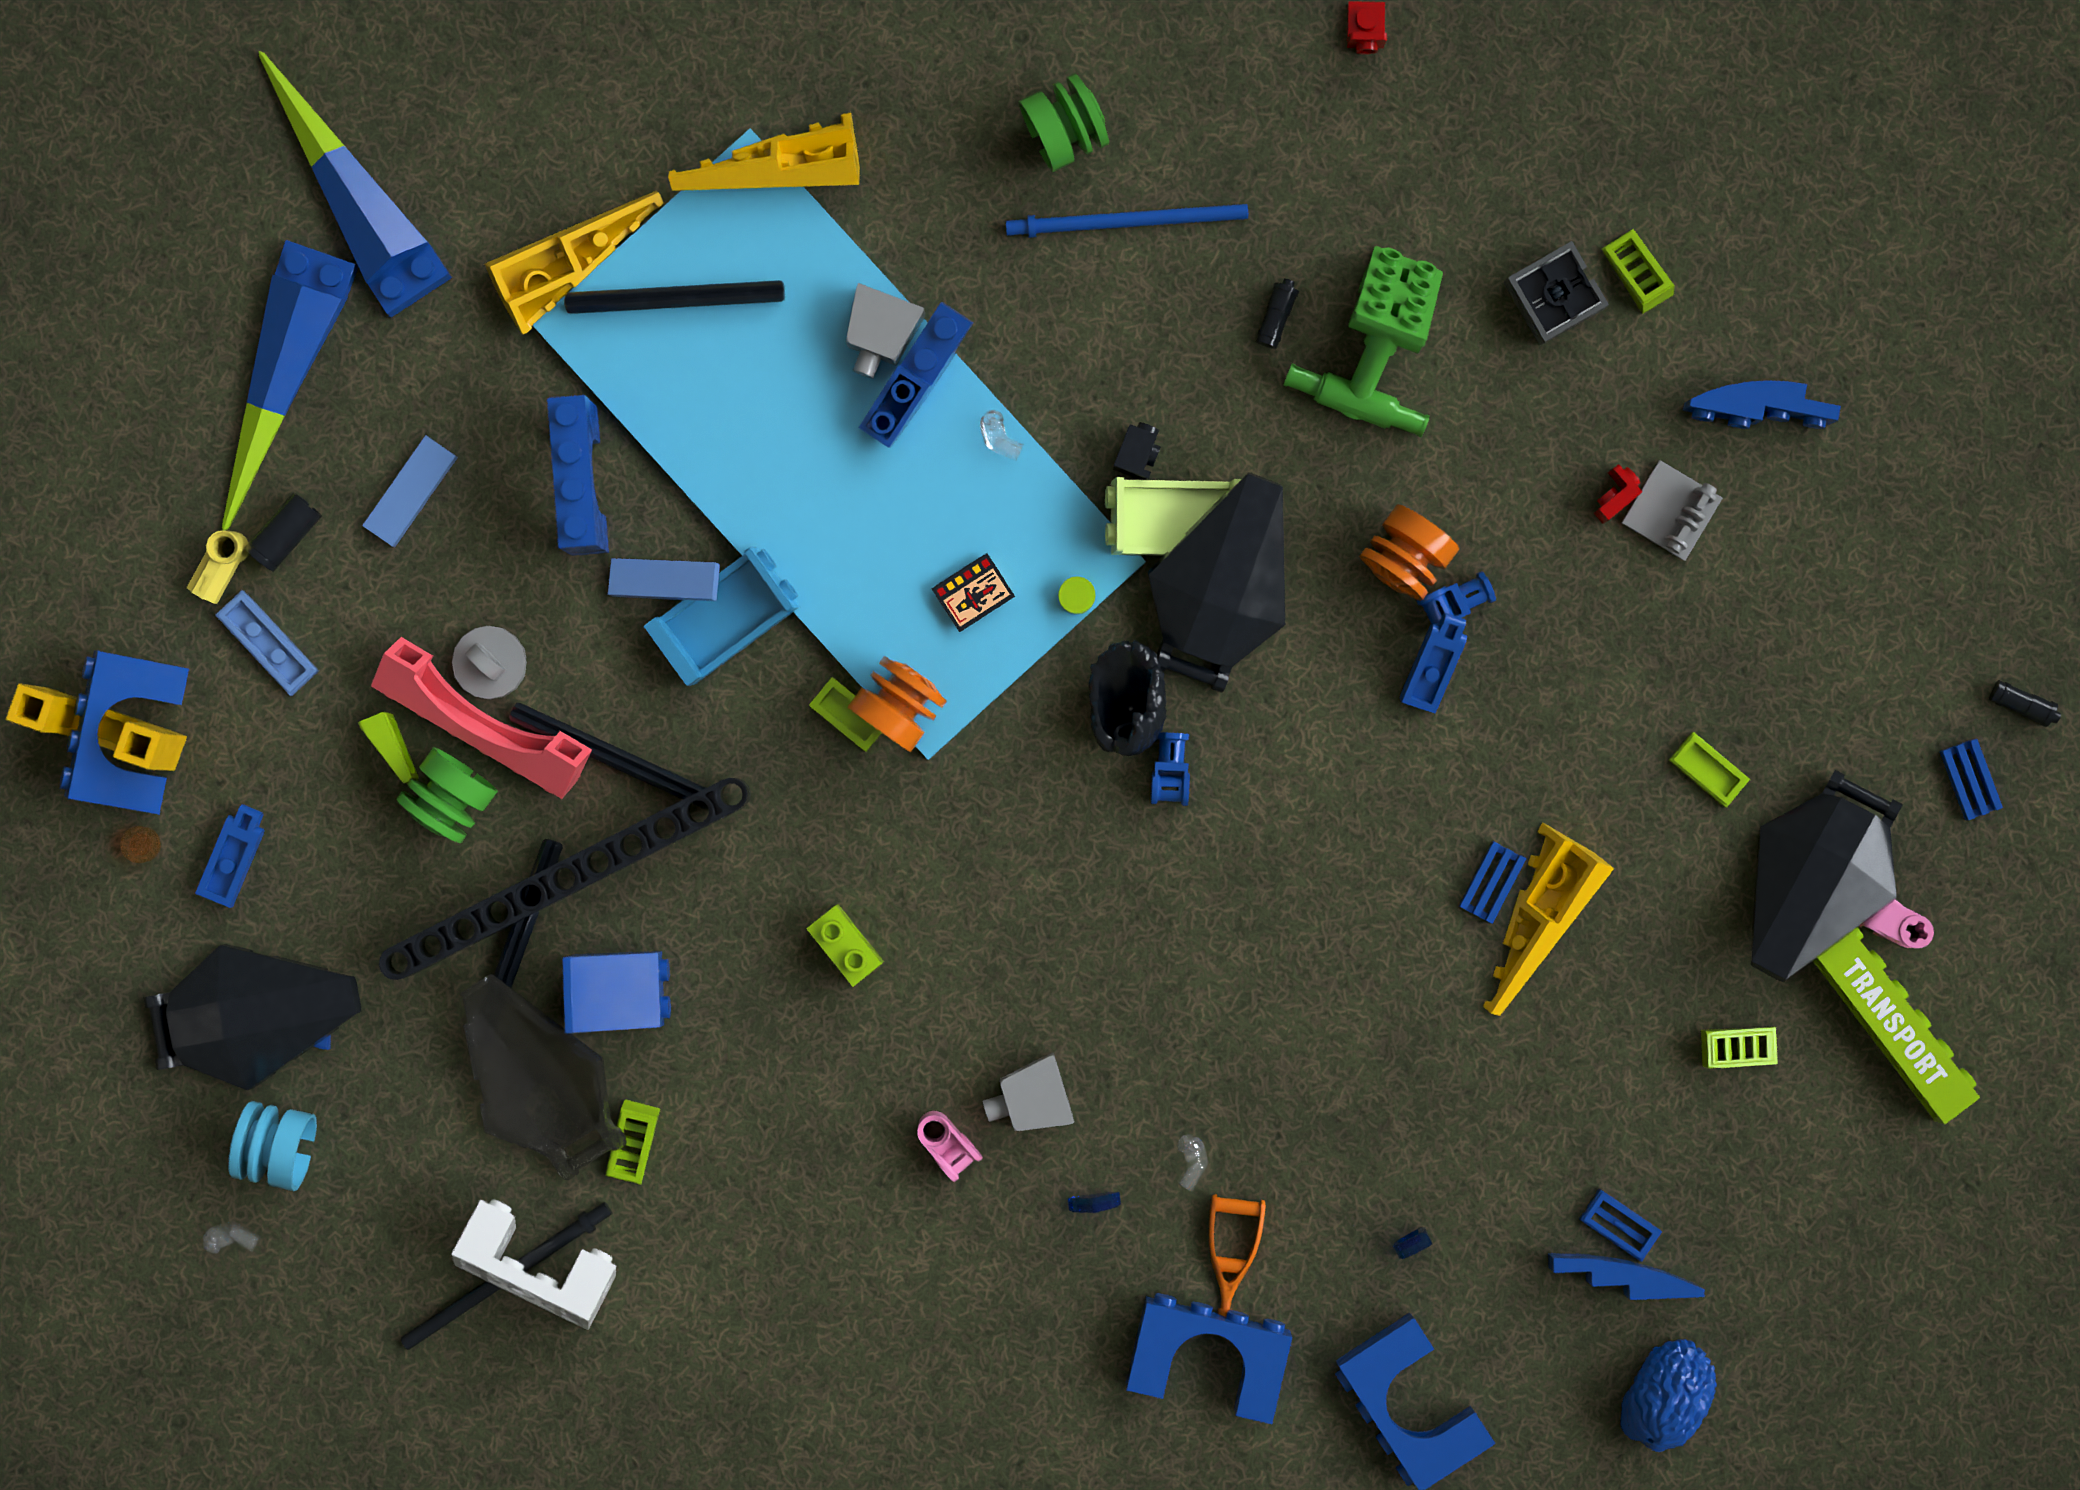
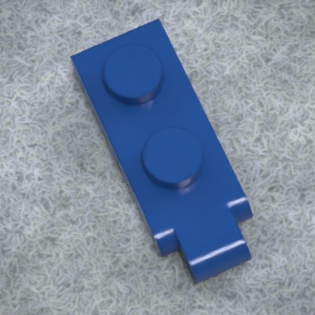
(1435, 663)
(232, 857)

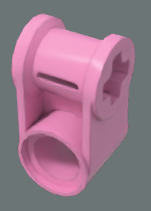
(1892, 925)
(948, 1146)

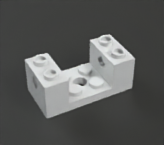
(484, 1245)

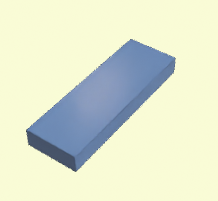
(410, 491)
(663, 579)
(267, 643)

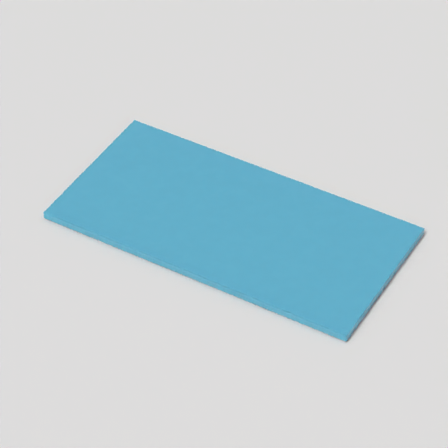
(763, 434)

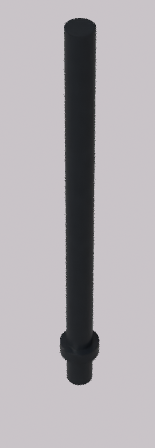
(584, 1224)

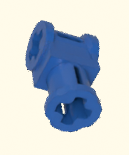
(1454, 600)
(1171, 772)

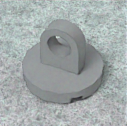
(489, 662)

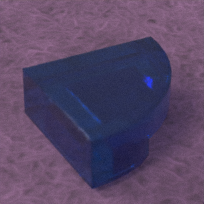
(1094, 1202)

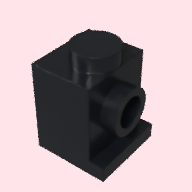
(1138, 451)

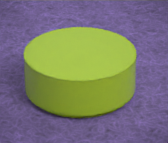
(1076, 595)

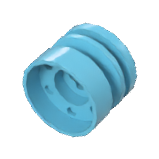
(266, 1144)

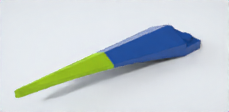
(385, 244)
(297, 319)

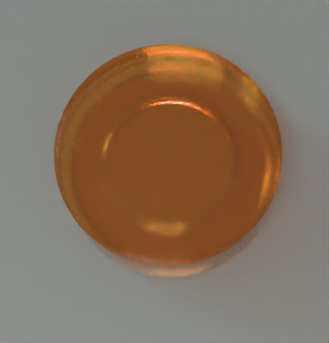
(140, 844)

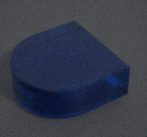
(1412, 1243)

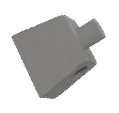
(880, 328)
(1032, 1097)

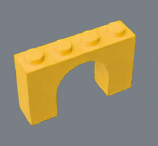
(127, 736)

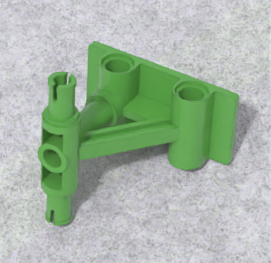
(1394, 313)

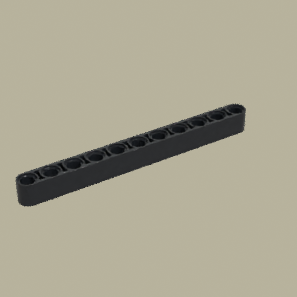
(547, 881)

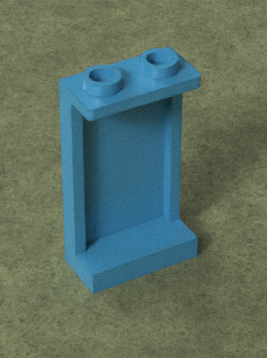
(708, 633)

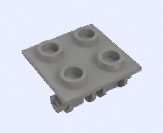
(1672, 510)

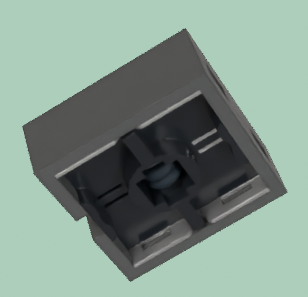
(1569, 288)

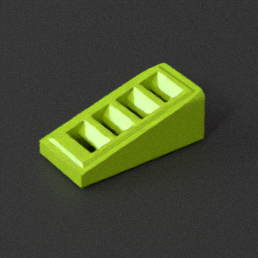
(1643, 301)
(387, 739)
(1710, 1048)
(642, 1113)

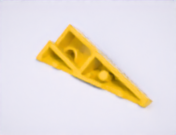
(806, 159)
(543, 272)
(1560, 889)

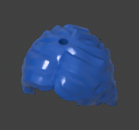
(1669, 1396)

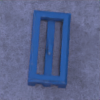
(1984, 773)
(1508, 883)
(1594, 1207)

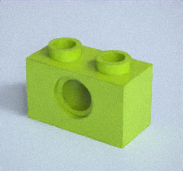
(845, 945)

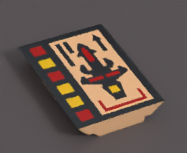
(973, 592)

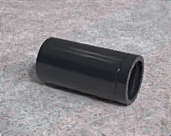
(283, 532)

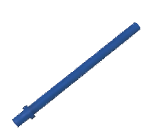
(1127, 219)

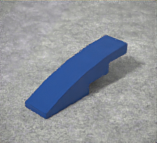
(1637, 1279)

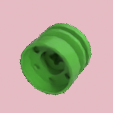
(1064, 121)
(446, 795)

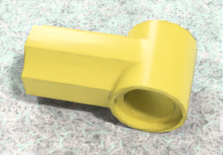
(215, 568)

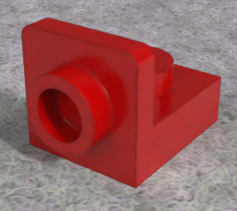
(1366, 26)
(1615, 501)

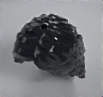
(1127, 698)

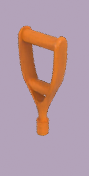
(1233, 1265)

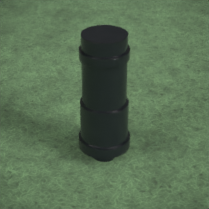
(1277, 312)
(2027, 704)

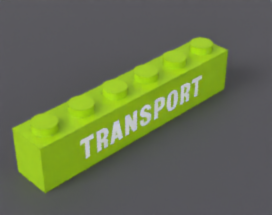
(1897, 1028)

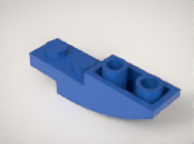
(916, 375)
(1747, 402)

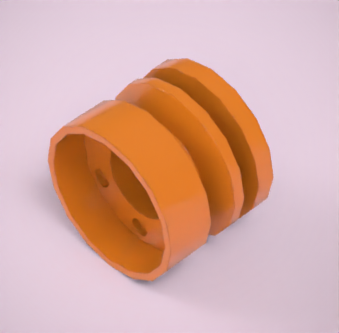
(1412, 548)
(897, 703)

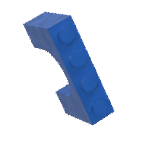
(572, 434)
(109, 681)
(1168, 1325)
(1423, 1455)

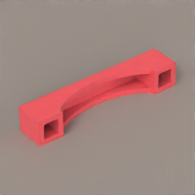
(415, 683)

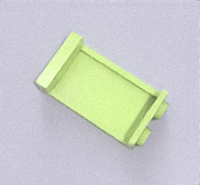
(1156, 514)

